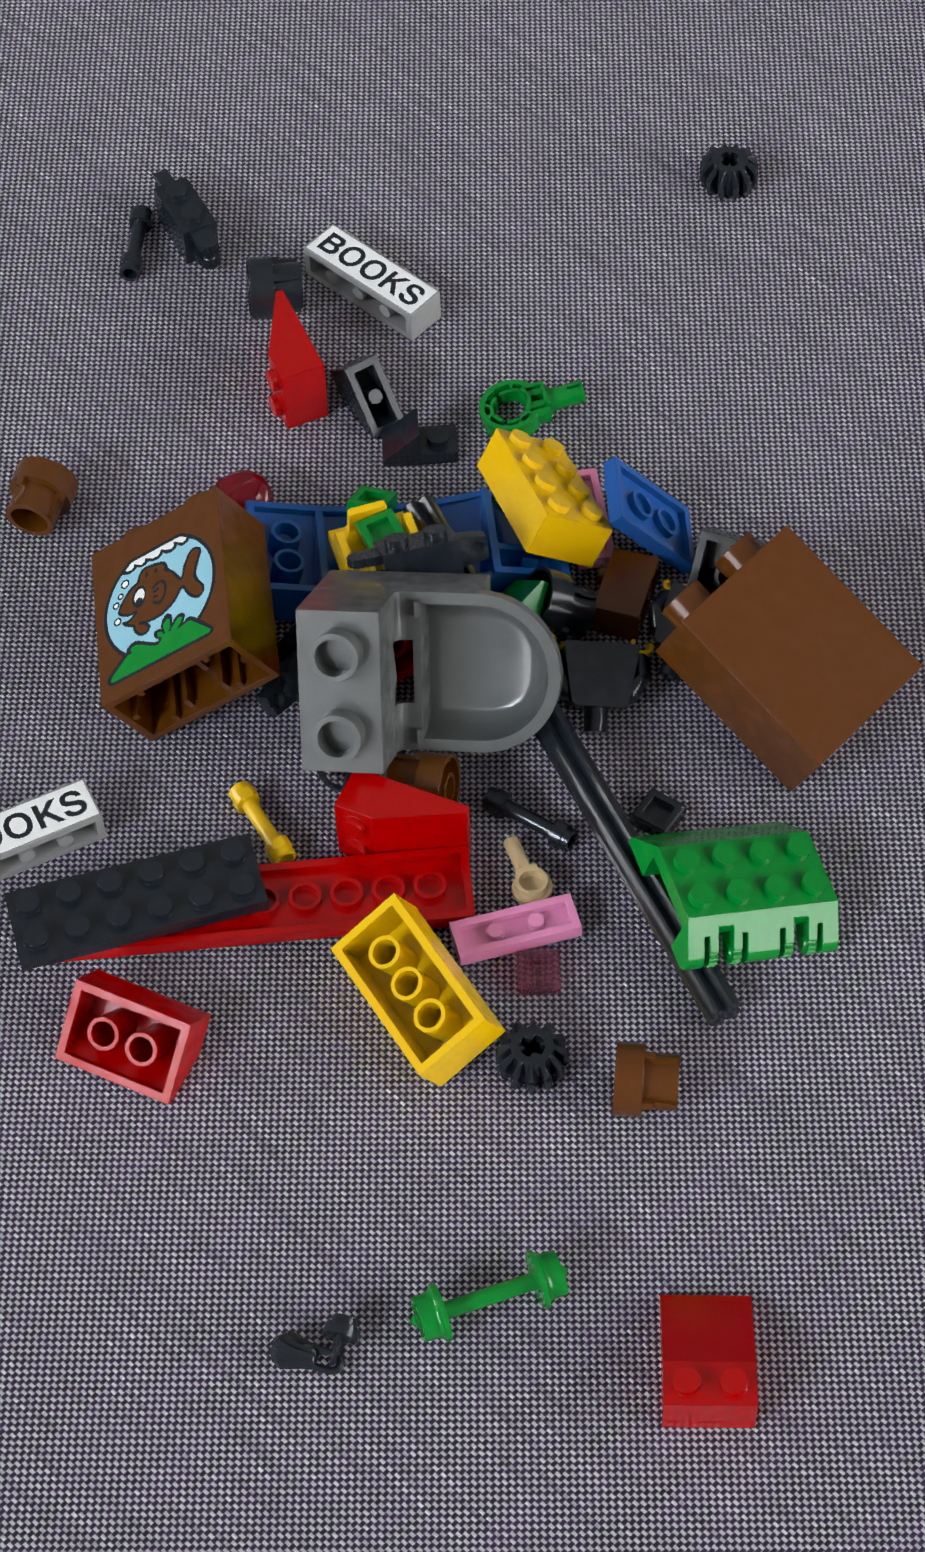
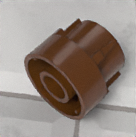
(40, 495)
(428, 772)
(644, 1080)

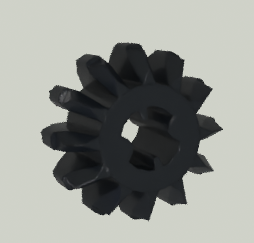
(729, 171)
(532, 1056)

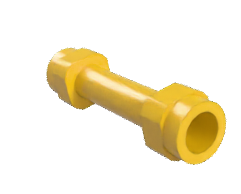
(247, 800)

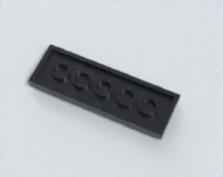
(136, 901)

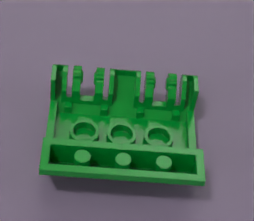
(748, 887)

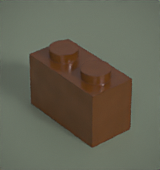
(625, 593)

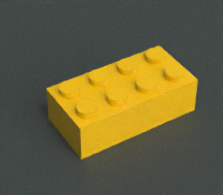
(544, 497)
(417, 990)

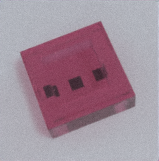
(538, 972)

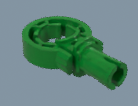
(536, 398)

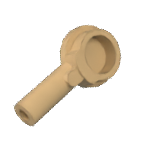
(530, 881)

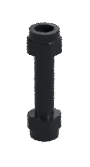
(132, 262)
(559, 834)

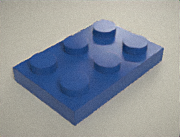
(648, 515)

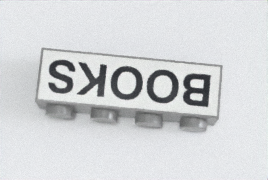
(372, 282)
(48, 827)

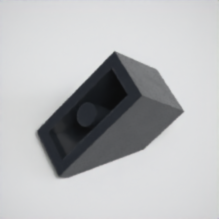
(367, 394)

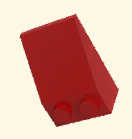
(295, 369)
(390, 816)
(708, 1361)

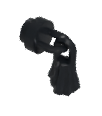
(295, 1352)

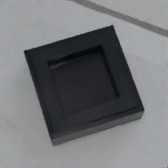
(658, 813)

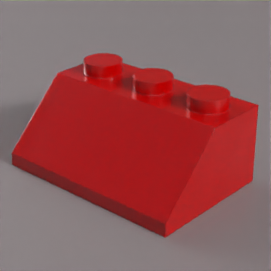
(131, 1035)

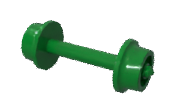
(544, 1276)

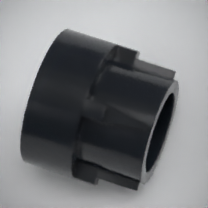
(268, 275)
(566, 606)

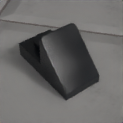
(413, 444)

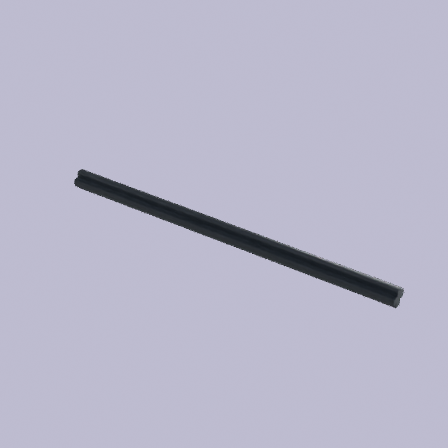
(613, 831)

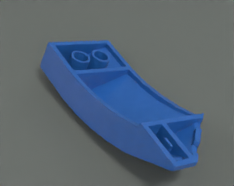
(303, 556)

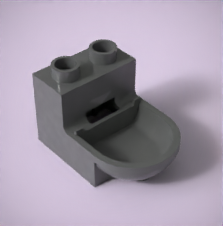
(479, 665)

